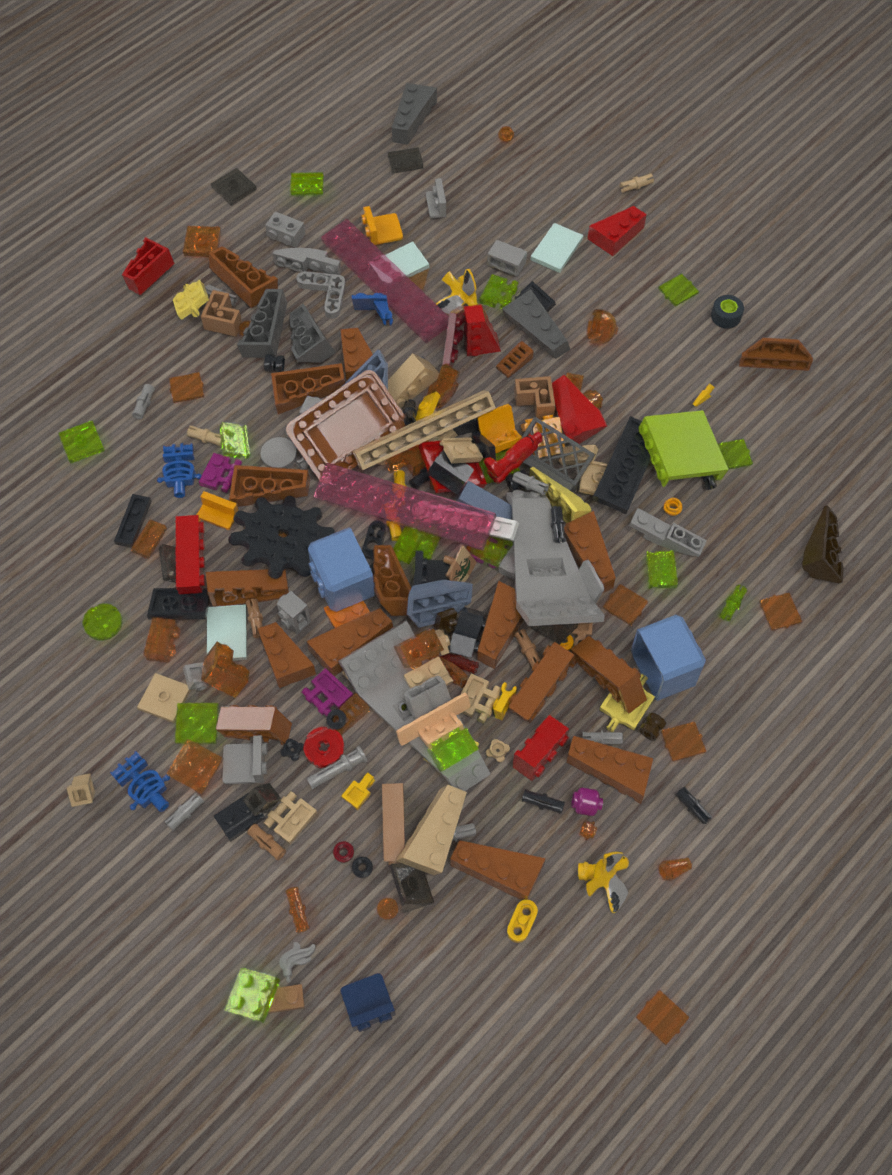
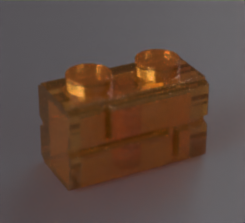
(161, 640)

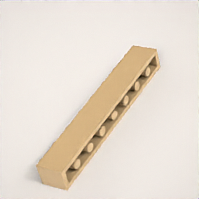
(423, 429)

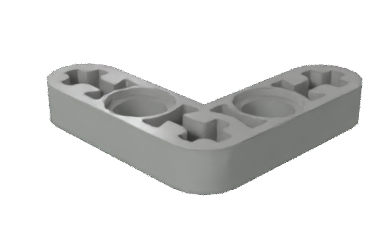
(329, 285)

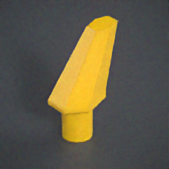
(704, 395)

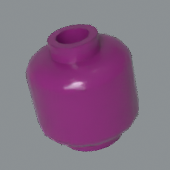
(586, 801)

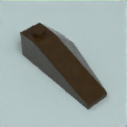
(822, 550)

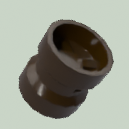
(652, 726)

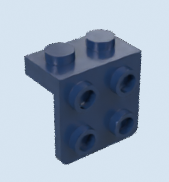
(367, 1002)

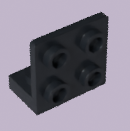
(450, 474)
(429, 570)

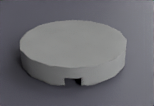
(278, 453)

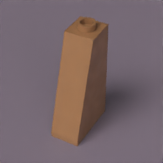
(393, 821)

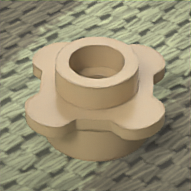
(496, 744)

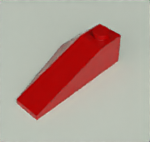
(576, 412)

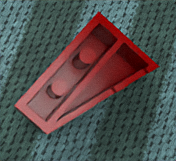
(479, 332)

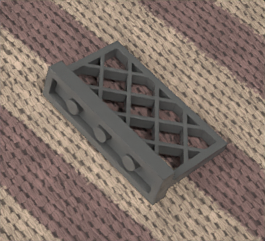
(549, 470)

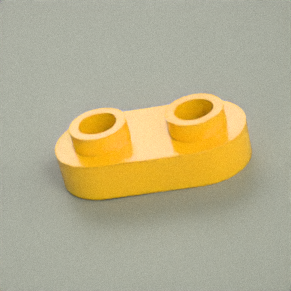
(521, 921)

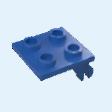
(373, 302)

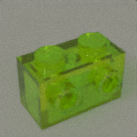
(452, 749)

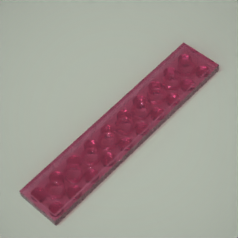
(386, 278)
(405, 506)

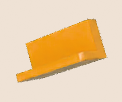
(217, 510)

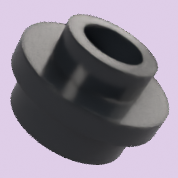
(342, 719)
(362, 861)

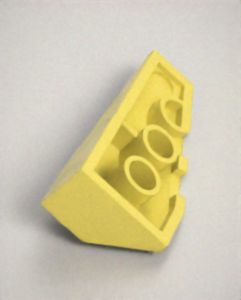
(571, 504)

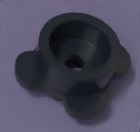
(294, 755)

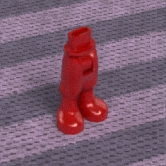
(513, 458)

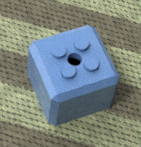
(340, 570)
(668, 656)

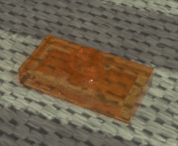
(149, 539)

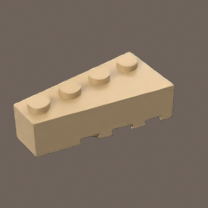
(434, 833)

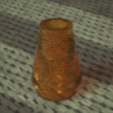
(674, 868)

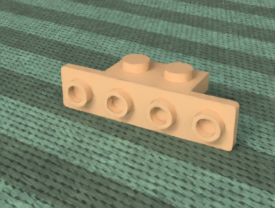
(435, 723)

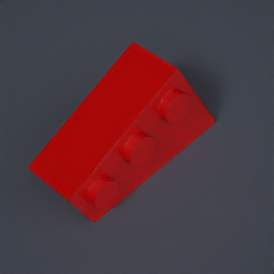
(617, 230)
(148, 266)
(540, 748)

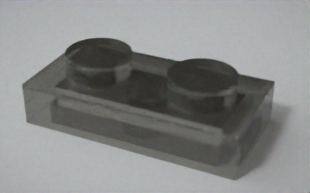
(168, 562)

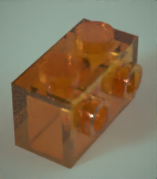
(419, 648)

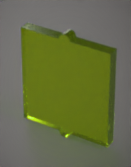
(678, 290)
(735, 454)
(408, 544)

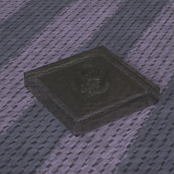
(233, 186)

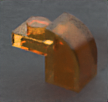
(445, 385)
(410, 458)

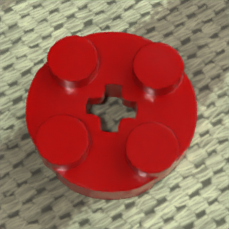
(327, 736)

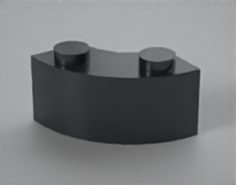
(467, 632)

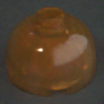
(601, 327)

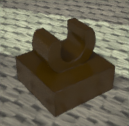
(446, 620)

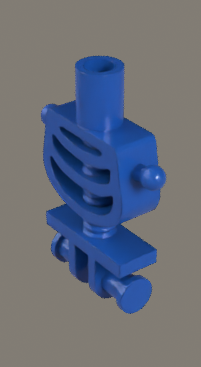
(178, 470)
(148, 790)

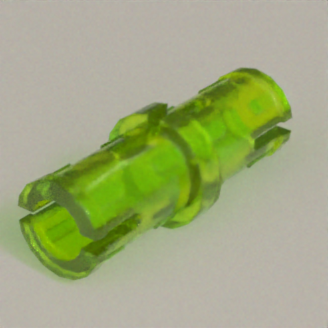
(733, 602)

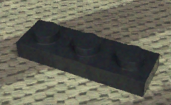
(132, 520)

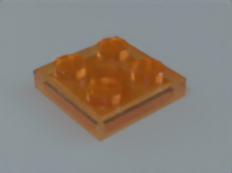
(201, 240)
(195, 766)

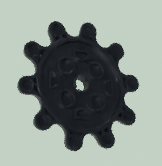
(267, 547)

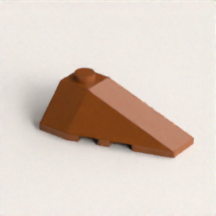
(390, 581)

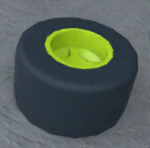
(727, 311)

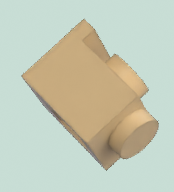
(81, 790)

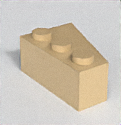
(411, 379)

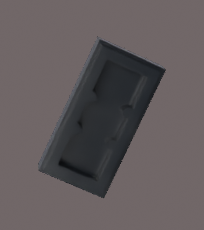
(485, 447)

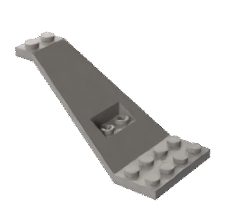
(545, 572)
(380, 683)

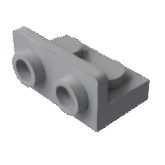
(436, 200)

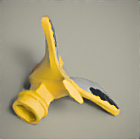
(462, 291)
(604, 875)

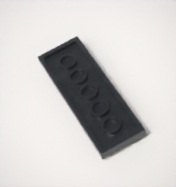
(624, 469)

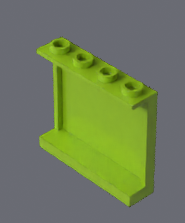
(682, 446)

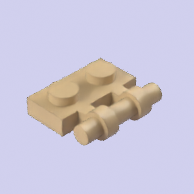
(476, 689)
(295, 820)

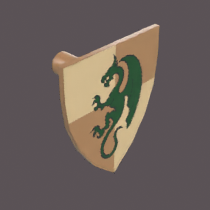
(460, 566)

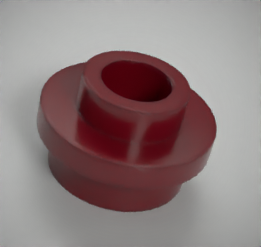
(343, 846)

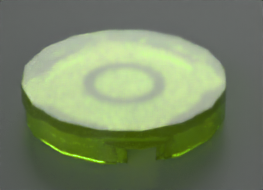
(102, 622)

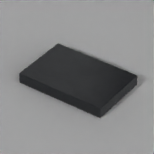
(169, 604)

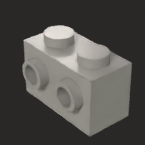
(285, 229)
(506, 258)
(293, 612)

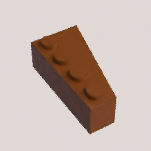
(241, 276)
(295, 385)
(267, 482)
(588, 544)
(347, 638)
(612, 766)

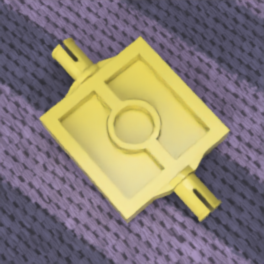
(190, 299)
(619, 715)

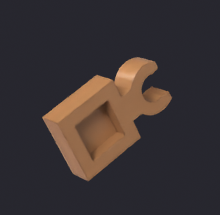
(582, 631)

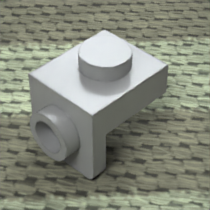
(193, 676)

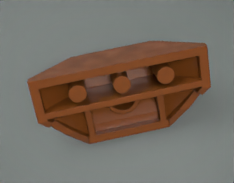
(777, 354)

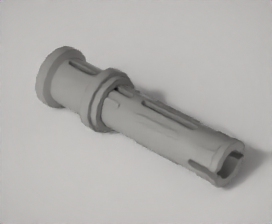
(345, 763)

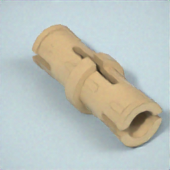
(636, 183)
(204, 435)

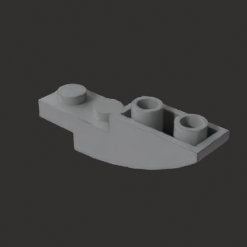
(303, 258)
(668, 536)

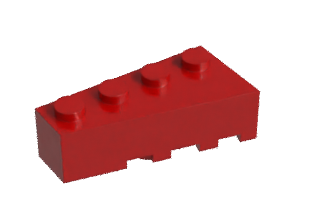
(189, 554)

